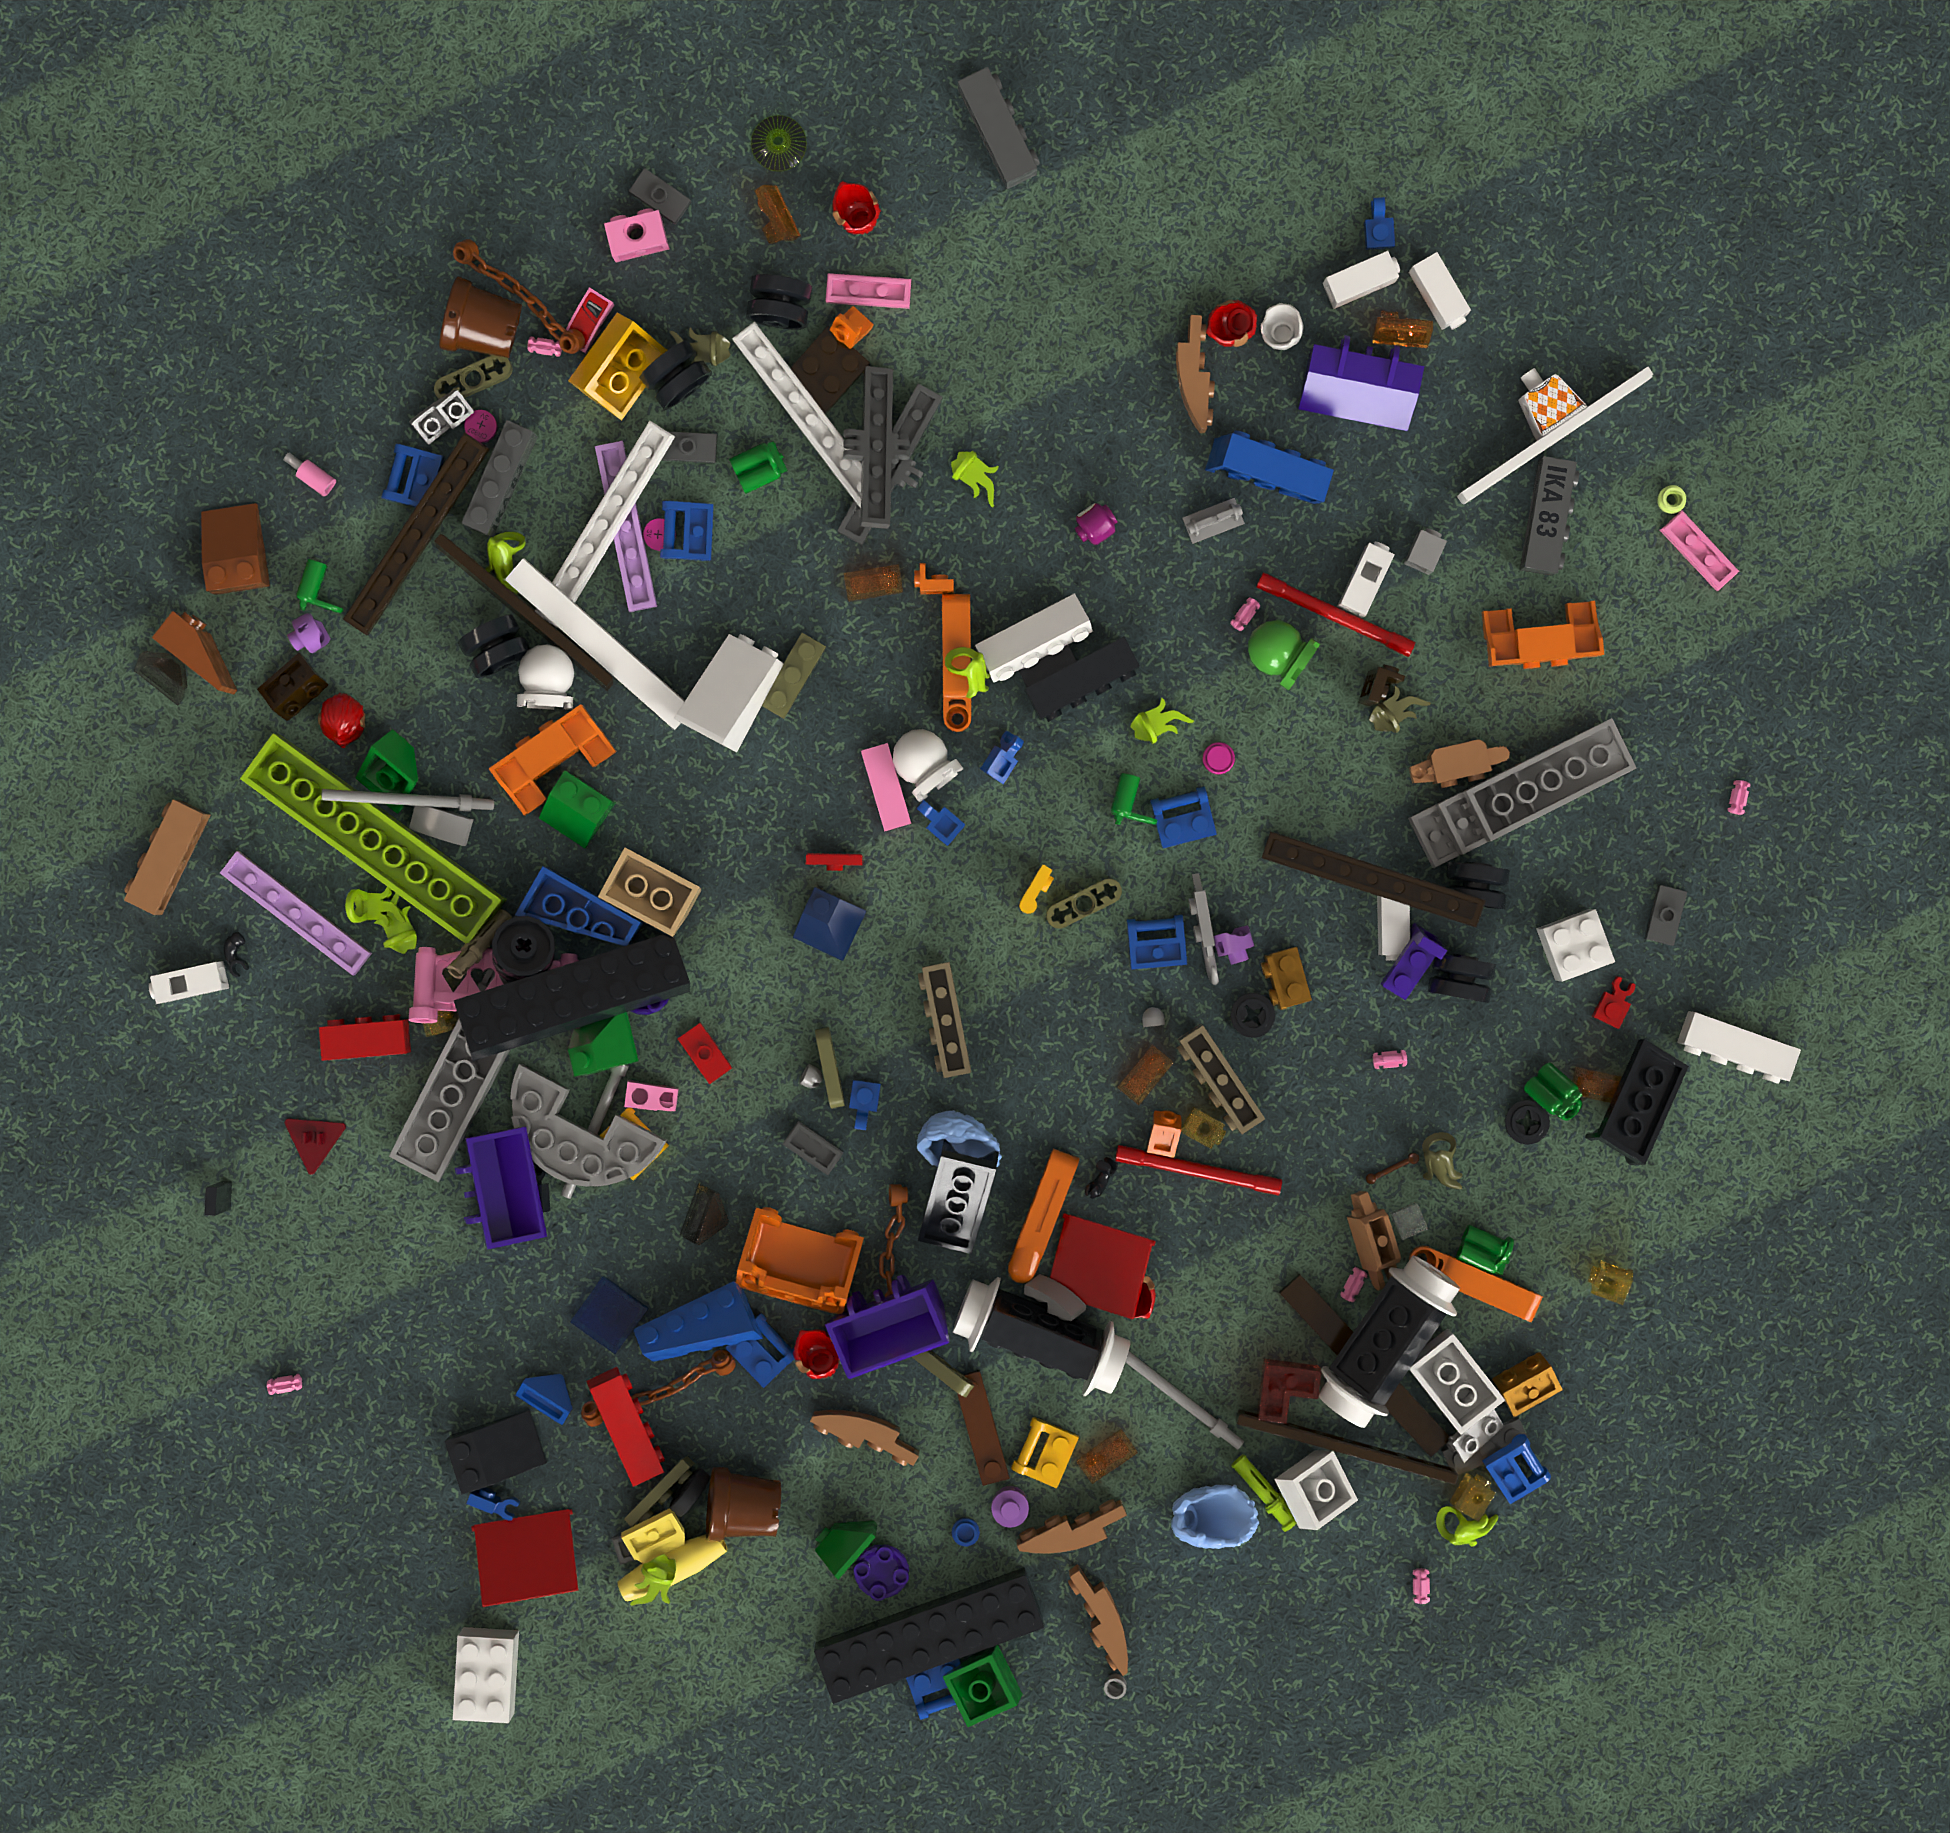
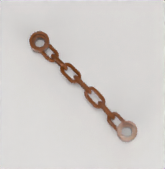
(467, 252)
(897, 1196)
(721, 1362)

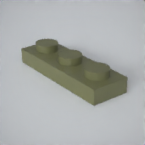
(793, 675)
(661, 1492)

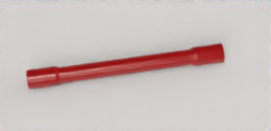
(1282, 590)
(1256, 1182)

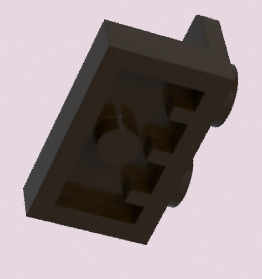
(1376, 684)
(292, 687)

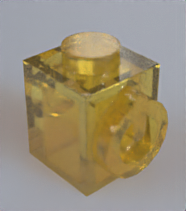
(1473, 1496)

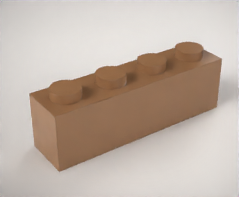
(166, 857)

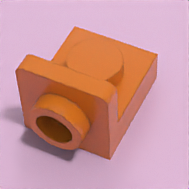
(851, 327)
(936, 585)
(1164, 1133)

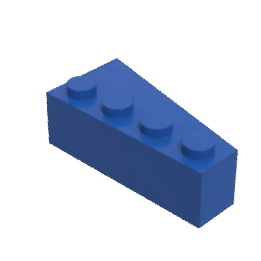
(1270, 467)
(574, 908)
(704, 1323)

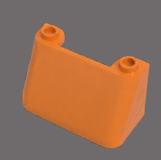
(798, 1262)

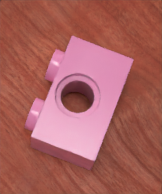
(652, 240)

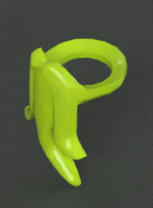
(972, 471)
(501, 555)
(975, 671)
(1152, 722)
(371, 906)
(400, 935)
(1466, 1530)
(659, 1575)

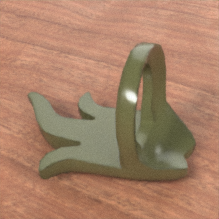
(709, 348)
(1390, 713)
(1441, 1161)

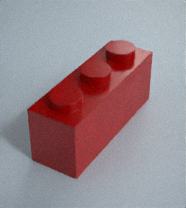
(364, 1038)

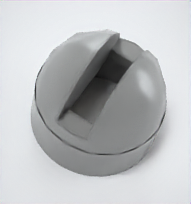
(1153, 1017)
(811, 1077)
(1114, 1690)

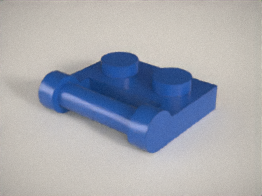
(421, 475)
(696, 532)
(1186, 826)
(1157, 951)
(757, 1358)
(1509, 1474)
(930, 1682)

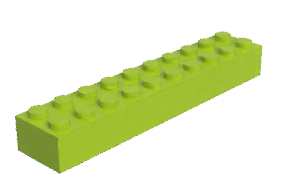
(373, 839)

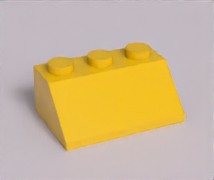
(614, 366)

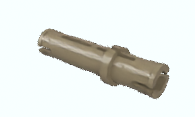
(473, 951)

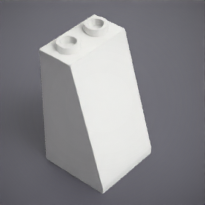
(730, 691)

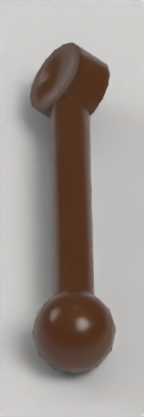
(1413, 1158)

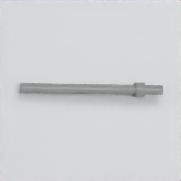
(463, 802)
(600, 1112)
(1217, 1426)

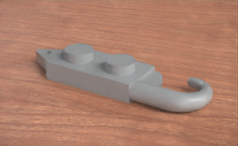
(1203, 931)

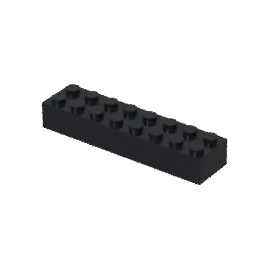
(572, 996)
(928, 1635)

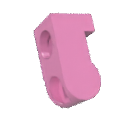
(650, 1096)

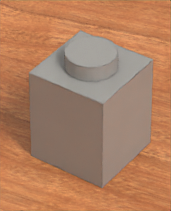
(1425, 551)

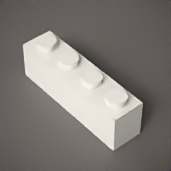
(1035, 638)
(1738, 1046)

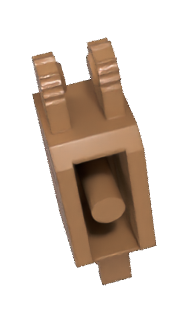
(1456, 762)
(1373, 1238)

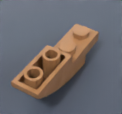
(1195, 385)
(856, 1426)
(1062, 1536)
(1107, 1627)

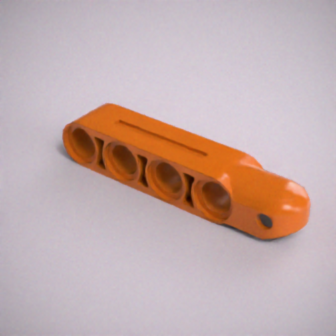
(956, 635)
(1042, 1216)
(1483, 1285)

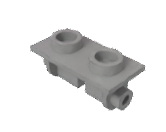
(1213, 520)
(1475, 1437)

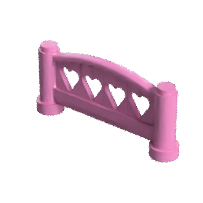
(433, 991)

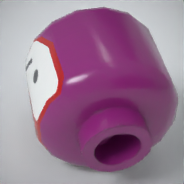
(1095, 524)

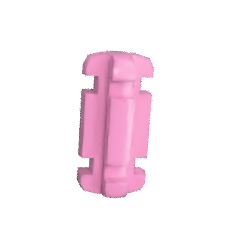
(544, 346)
(1245, 614)
(1739, 797)
(1389, 1059)
(1353, 1284)
(284, 1384)
(1421, 1585)

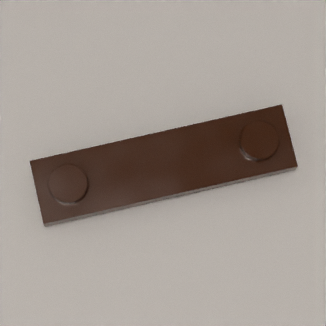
(983, 1432)

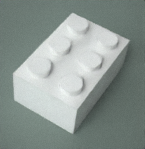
(1455, 1381)
(485, 1675)

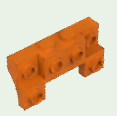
(1535, 645)
(547, 750)

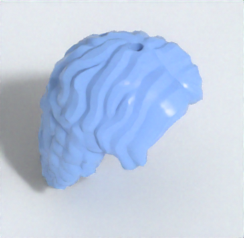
(961, 1131)
(1214, 1517)

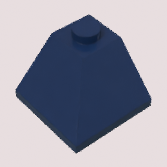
(829, 923)

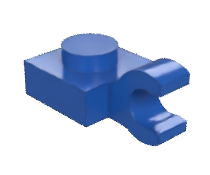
(1379, 230)
(1000, 760)
(943, 824)
(864, 1099)
(487, 1501)

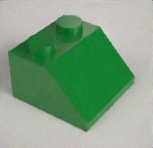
(576, 809)
(983, 1686)

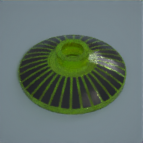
(781, 156)

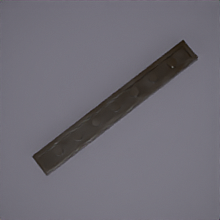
(416, 534)
(523, 611)
(1374, 879)
(1335, 1335)
(1349, 1447)

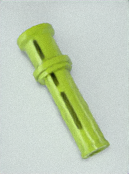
(1274, 1501)

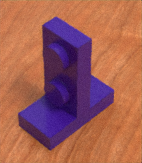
(1413, 961)

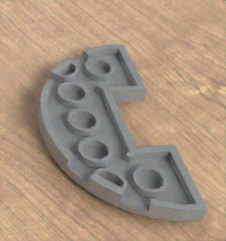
(569, 1149)

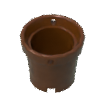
(481, 322)
(741, 1505)

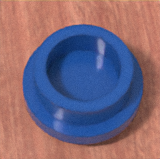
(965, 1532)

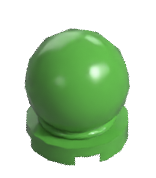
(1279, 650)

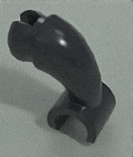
(230, 948)
(1098, 1185)

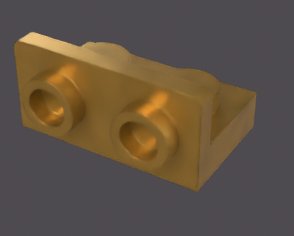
(1287, 978)
(1527, 1384)

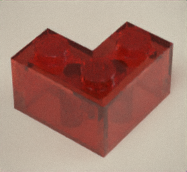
(1280, 1382)

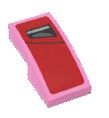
(590, 316)

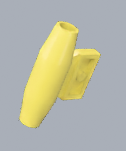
(665, 1536)

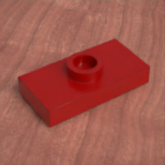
(834, 862)
(705, 1053)

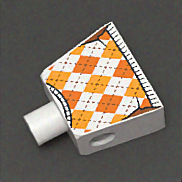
(1548, 403)

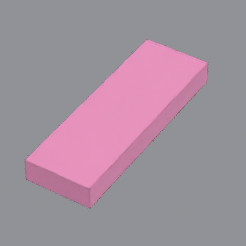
(868, 291)
(1699, 550)
(886, 787)

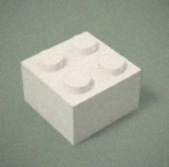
(1575, 945)
(1316, 1489)

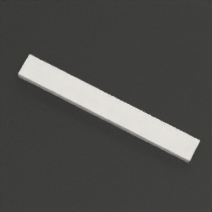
(800, 407)
(1556, 435)
(612, 511)
(596, 641)

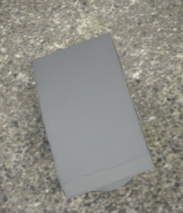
(441, 415)
(441, 824)
(1059, 1298)

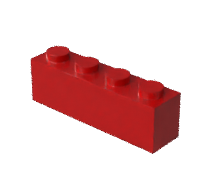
(625, 1426)

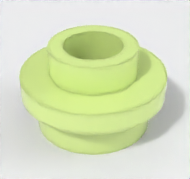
(1679, 495)

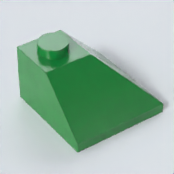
(390, 767)
(602, 1046)
(844, 1544)

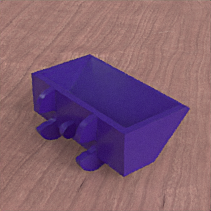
(1361, 386)
(504, 1187)
(889, 1327)

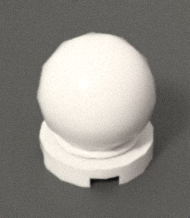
(546, 677)
(922, 760)

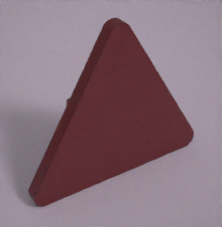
(314, 1140)

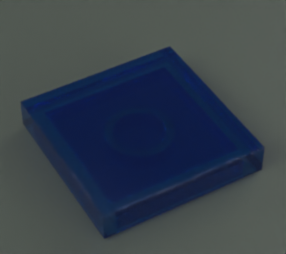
(609, 1314)

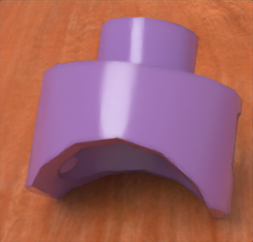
(308, 633)
(1234, 944)
(1010, 1506)

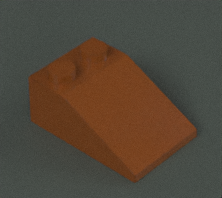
(233, 550)
(195, 647)

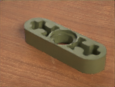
(489, 363)
(1099, 888)
(829, 1068)
(945, 1372)

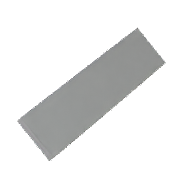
(1522, 793)
(447, 1103)

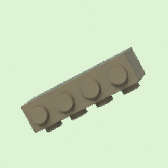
(946, 1020)
(1221, 1079)

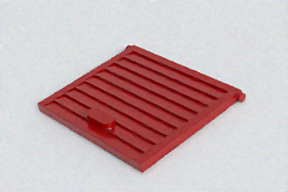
(1102, 1264)
(526, 1557)

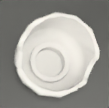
(1282, 326)

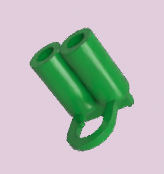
(758, 466)
(310, 587)
(1125, 798)
(1555, 1092)
(1484, 1250)

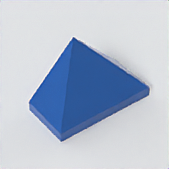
(547, 1395)

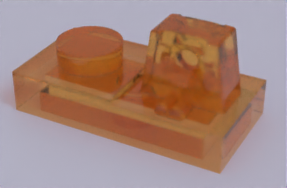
(781, 222)
(1401, 332)
(873, 583)
(1145, 1074)
(1596, 1084)
(1107, 1456)

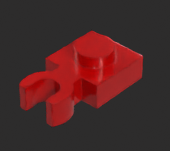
(1612, 1006)

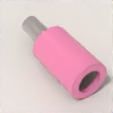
(311, 474)

